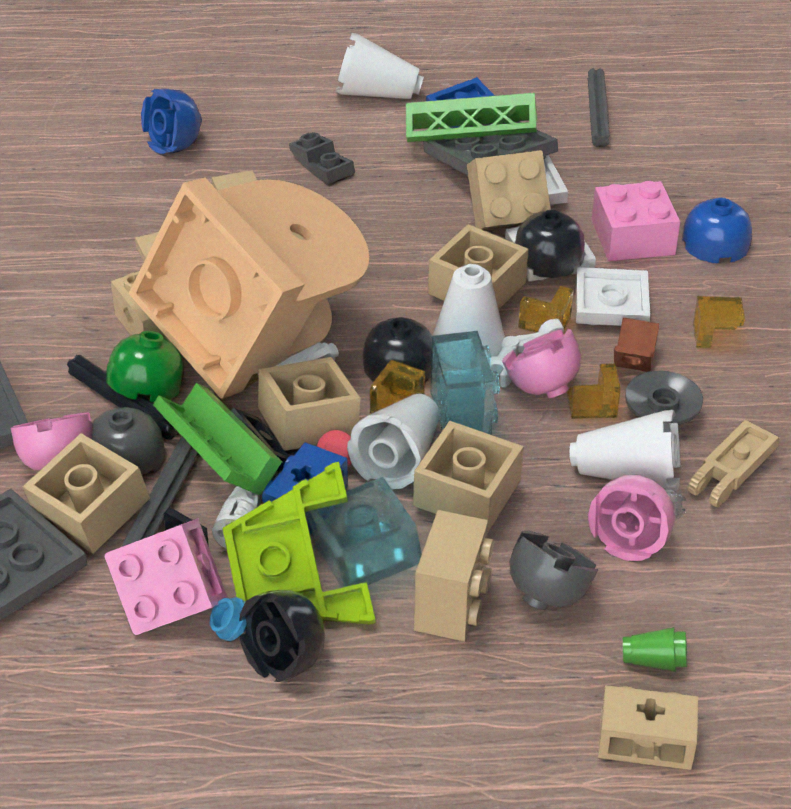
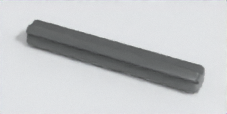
(598, 107)
(163, 492)

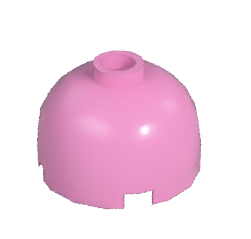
(545, 364)
(44, 439)
(632, 517)

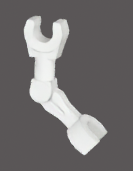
(516, 343)

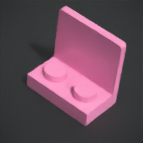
(165, 577)

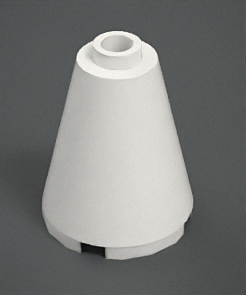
(376, 72)
(472, 307)
(394, 440)
(634, 447)

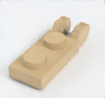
(734, 461)

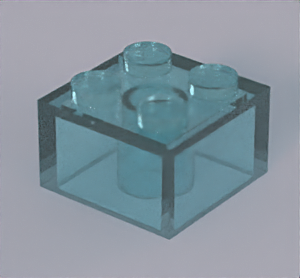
(463, 381)
(366, 535)

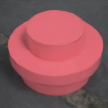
(335, 442)

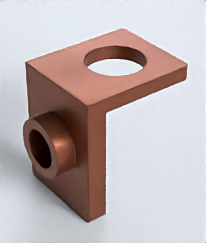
(636, 345)

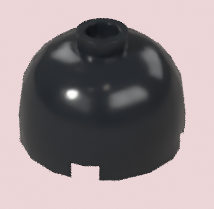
(553, 243)
(400, 341)
(281, 633)

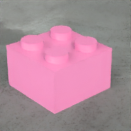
(635, 221)

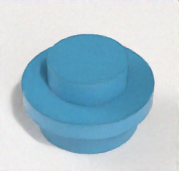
(225, 619)

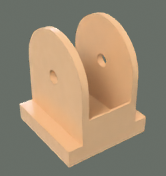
(238, 283)

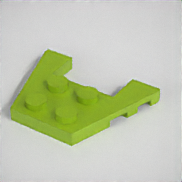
(275, 550)

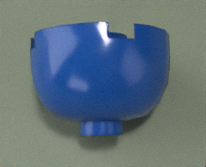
(170, 120)
(717, 231)

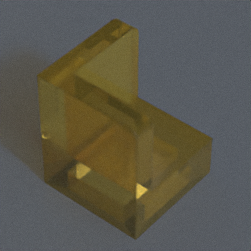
(536, 312)
(716, 313)
(395, 384)
(598, 399)

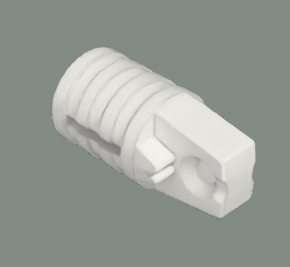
(235, 506)

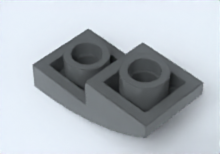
(320, 158)

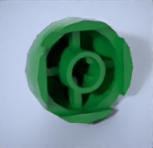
(145, 366)

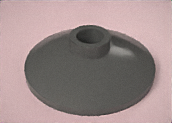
(664, 391)

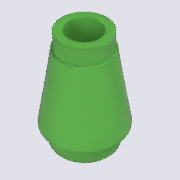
(657, 649)

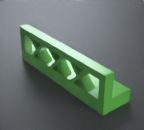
(470, 112)
(221, 439)

